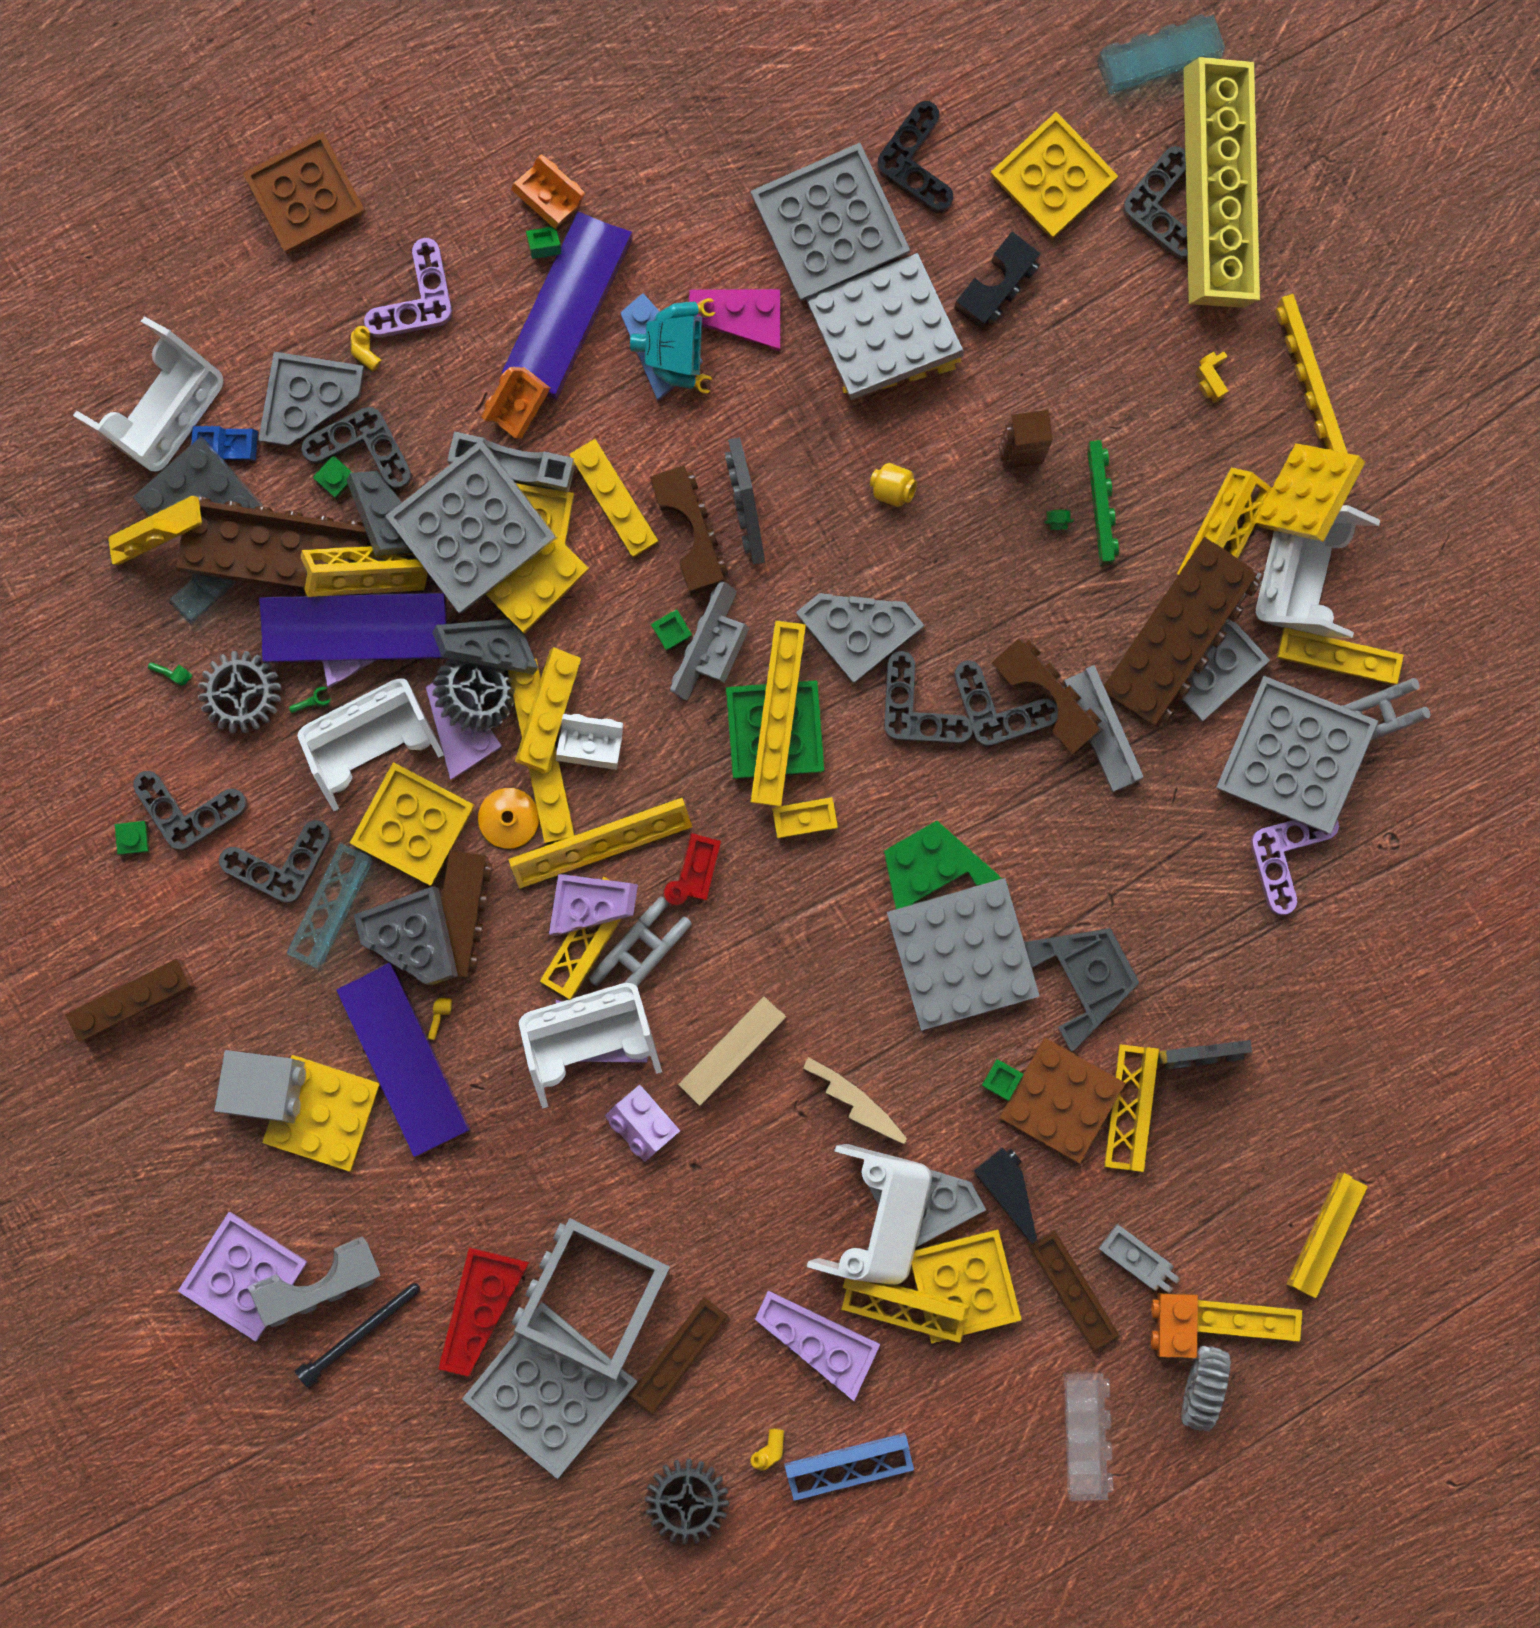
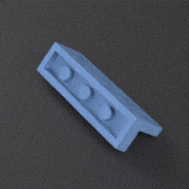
(848, 1455)

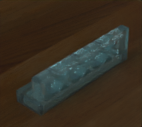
(339, 910)

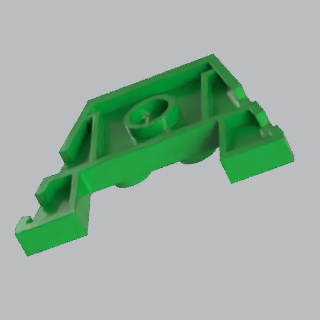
(929, 862)

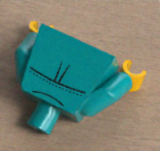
(674, 344)

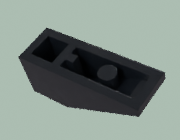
(1007, 1185)

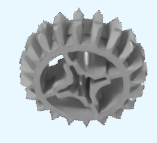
(253, 691)
(1205, 1388)

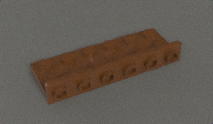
(261, 543)
(1182, 632)

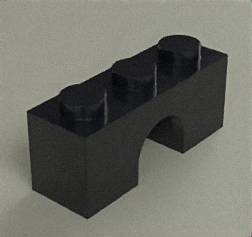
(982, 302)

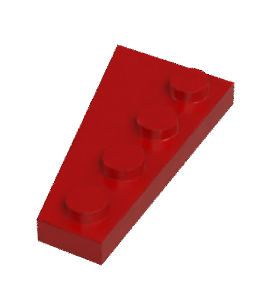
(480, 1301)

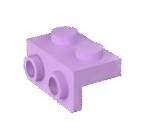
(641, 1123)

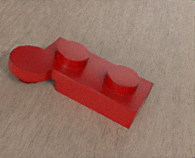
(695, 871)

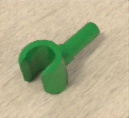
(179, 675)
(311, 701)

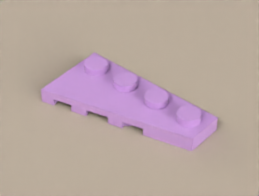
(825, 1345)

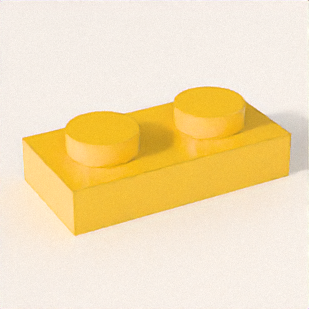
(804, 818)

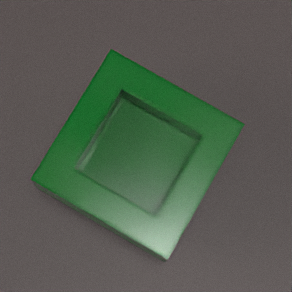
(543, 242)
(333, 477)
(671, 630)
(132, 838)
(1002, 1079)

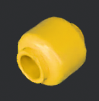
(893, 485)

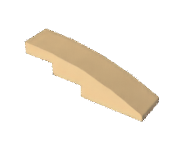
(864, 1109)

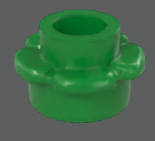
(1058, 519)

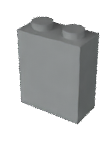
(260, 1086)

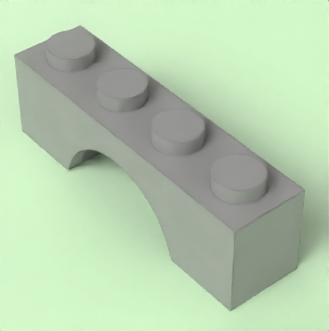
(524, 467)
(350, 1268)

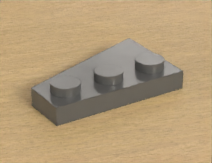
(374, 502)
(486, 643)

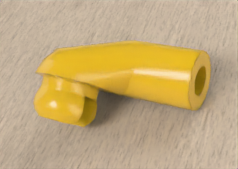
(361, 348)
(770, 1453)

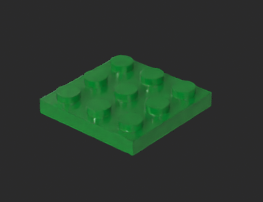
(745, 718)

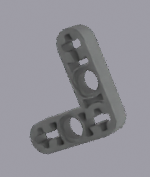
(1153, 210)
(369, 436)
(989, 715)
(914, 719)
(178, 819)
(288, 871)

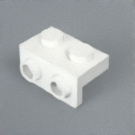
(589, 741)

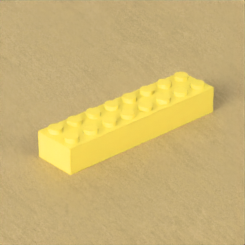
(1221, 182)

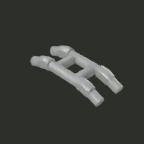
(1383, 700)
(640, 930)

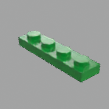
(1101, 489)

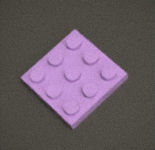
(230, 1263)

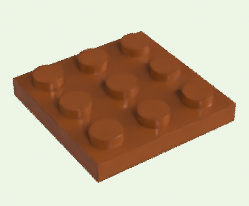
(304, 192)
(1062, 1100)

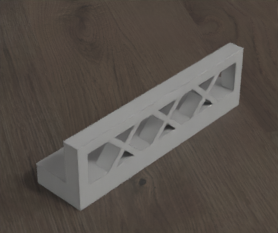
(1111, 744)

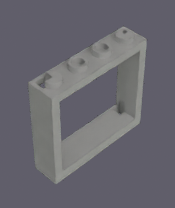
(537, 1289)

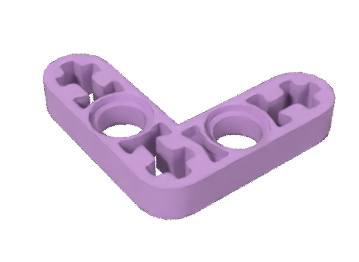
(428, 298)
(1280, 845)

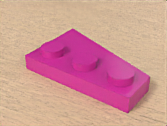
(743, 313)

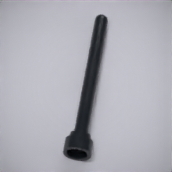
(311, 1372)

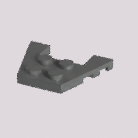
(1096, 972)

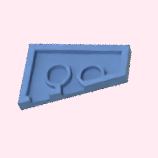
(635, 319)

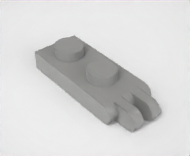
(1138, 1259)

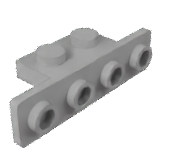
(713, 644)

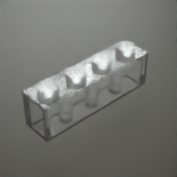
(1086, 1436)

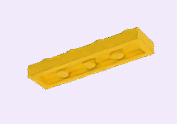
(613, 498)
(1340, 656)
(548, 709)
(1249, 1320)

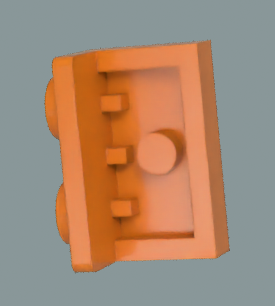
(549, 192)
(516, 401)
(1175, 1325)

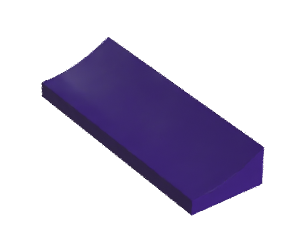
(570, 300)
(351, 627)
(403, 1059)

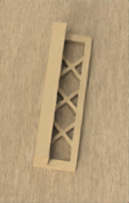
(732, 1051)

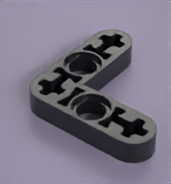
(907, 166)

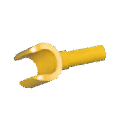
(441, 1007)

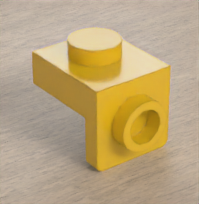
(1210, 382)

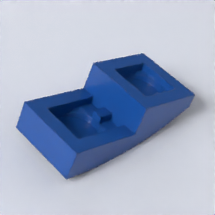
(229, 443)

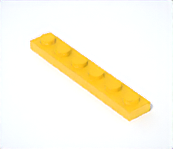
(1308, 371)
(778, 713)
(547, 785)
(600, 843)

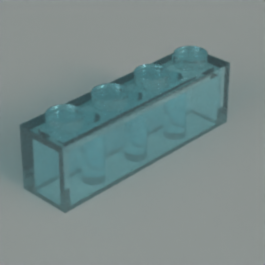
(1159, 53)

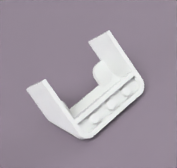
(167, 408)
(1297, 575)
(362, 732)
(583, 1030)
(897, 1221)

